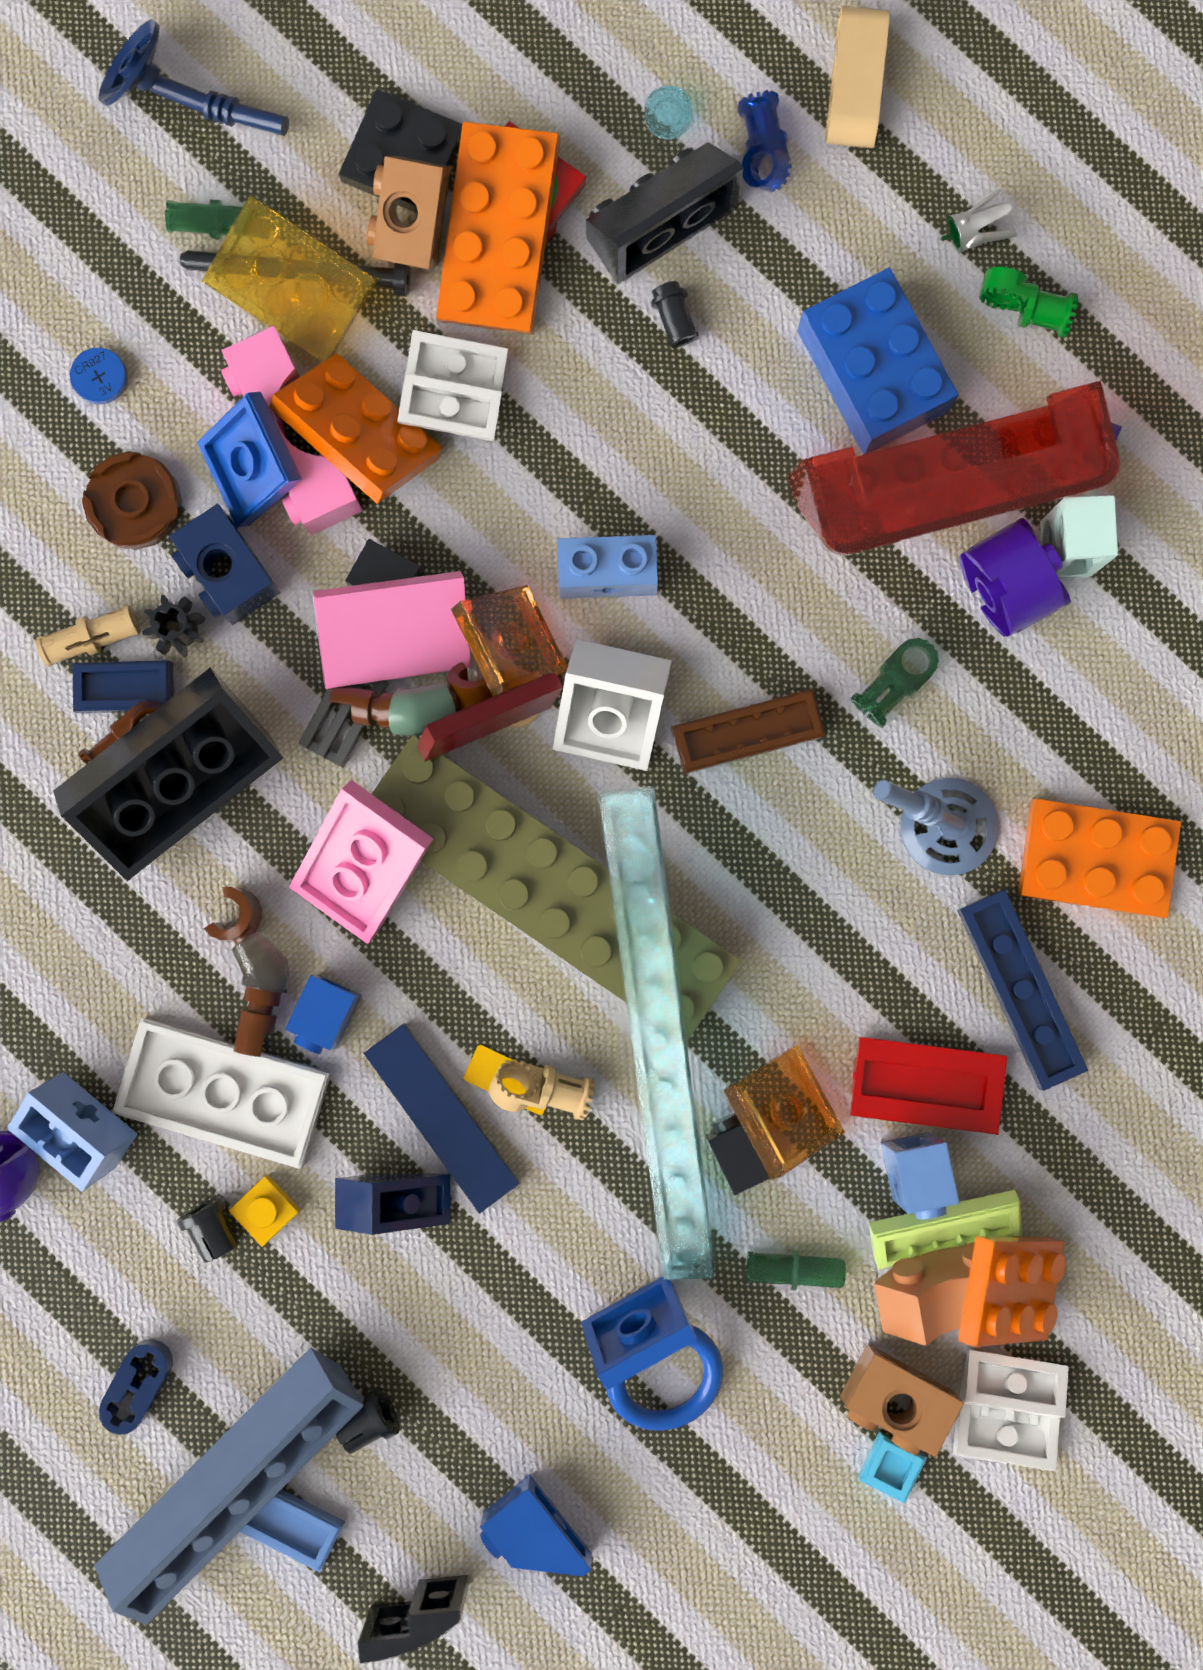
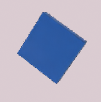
(249, 459)

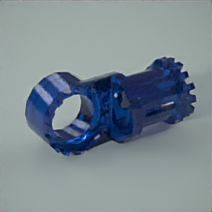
(764, 139)

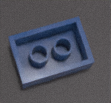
(876, 361)

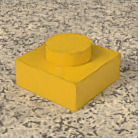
(264, 1210)

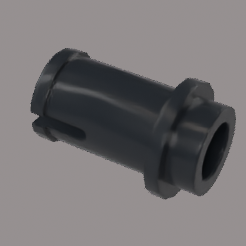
(674, 313)

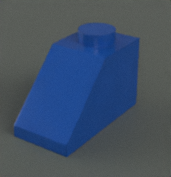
(533, 1533)

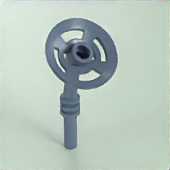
(930, 808)

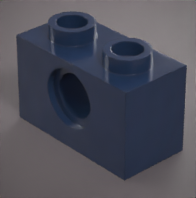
(216, 537)

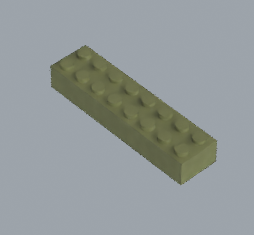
(536, 878)

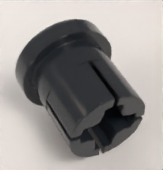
(209, 1229)
(370, 1423)

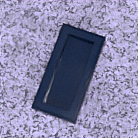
(120, 685)

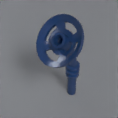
(136, 67)

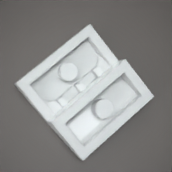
(452, 385)
(1011, 1410)

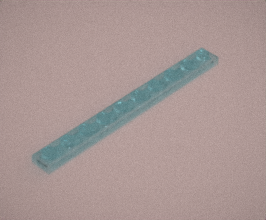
(657, 1031)

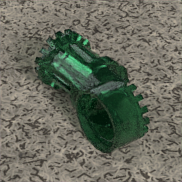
(896, 678)

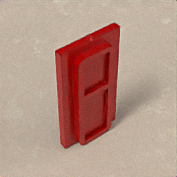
(928, 1085)

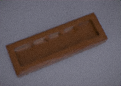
(748, 731)

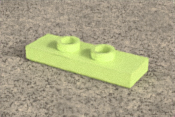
(910, 1237)

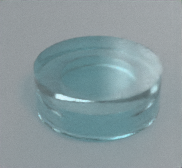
(668, 112)

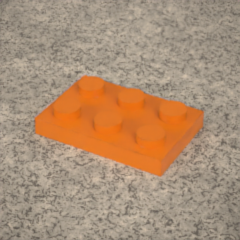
(355, 428)
(1099, 858)
(1012, 1290)

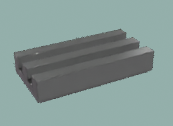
(318, 720)

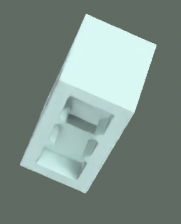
(1082, 533)

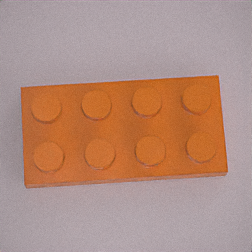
(498, 227)

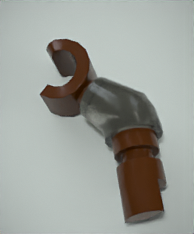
(263, 971)

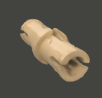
(87, 635)

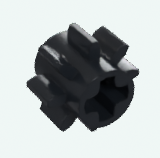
(168, 611)

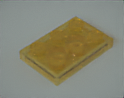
(289, 279)

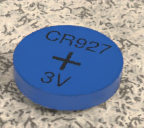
(98, 376)

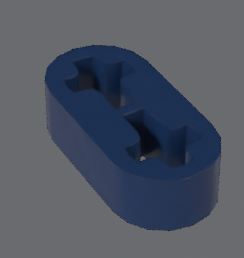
(126, 1381)

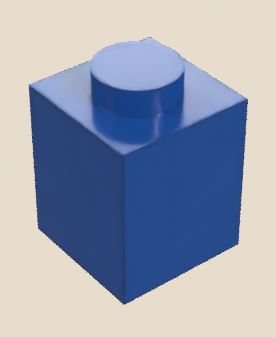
(322, 1014)

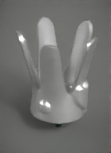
(965, 225)

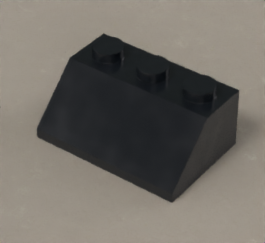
(664, 210)

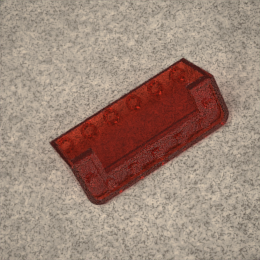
(959, 474)

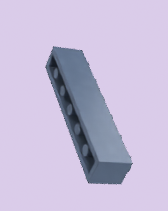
(227, 1487)

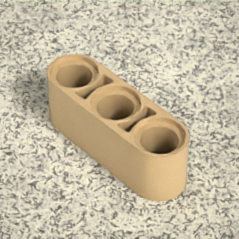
(857, 77)

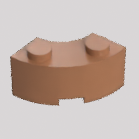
(925, 1294)

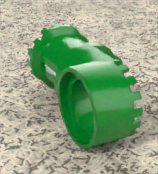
(1012, 291)

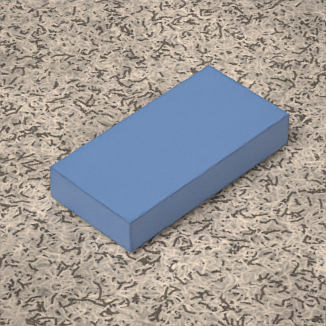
(295, 1529)

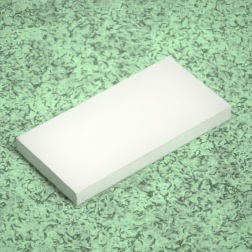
(221, 1095)

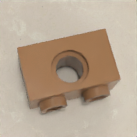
(428, 188)
(931, 1406)

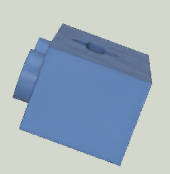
(607, 566)
(71, 1131)
(920, 1174)

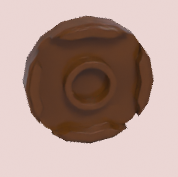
(132, 500)

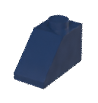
(391, 1202)

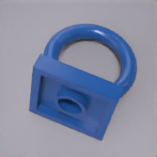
(640, 1334)

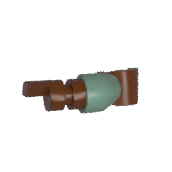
(410, 710)

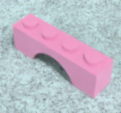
(324, 492)

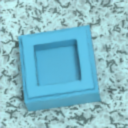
(891, 1468)

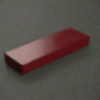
(488, 716)

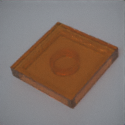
(509, 638)
(784, 1112)

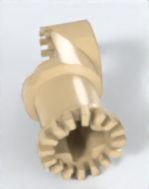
(542, 1089)

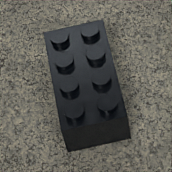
(167, 775)

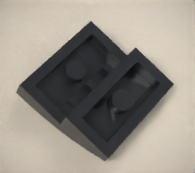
(408, 1625)

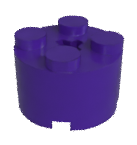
(1014, 578)

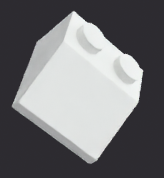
(611, 704)

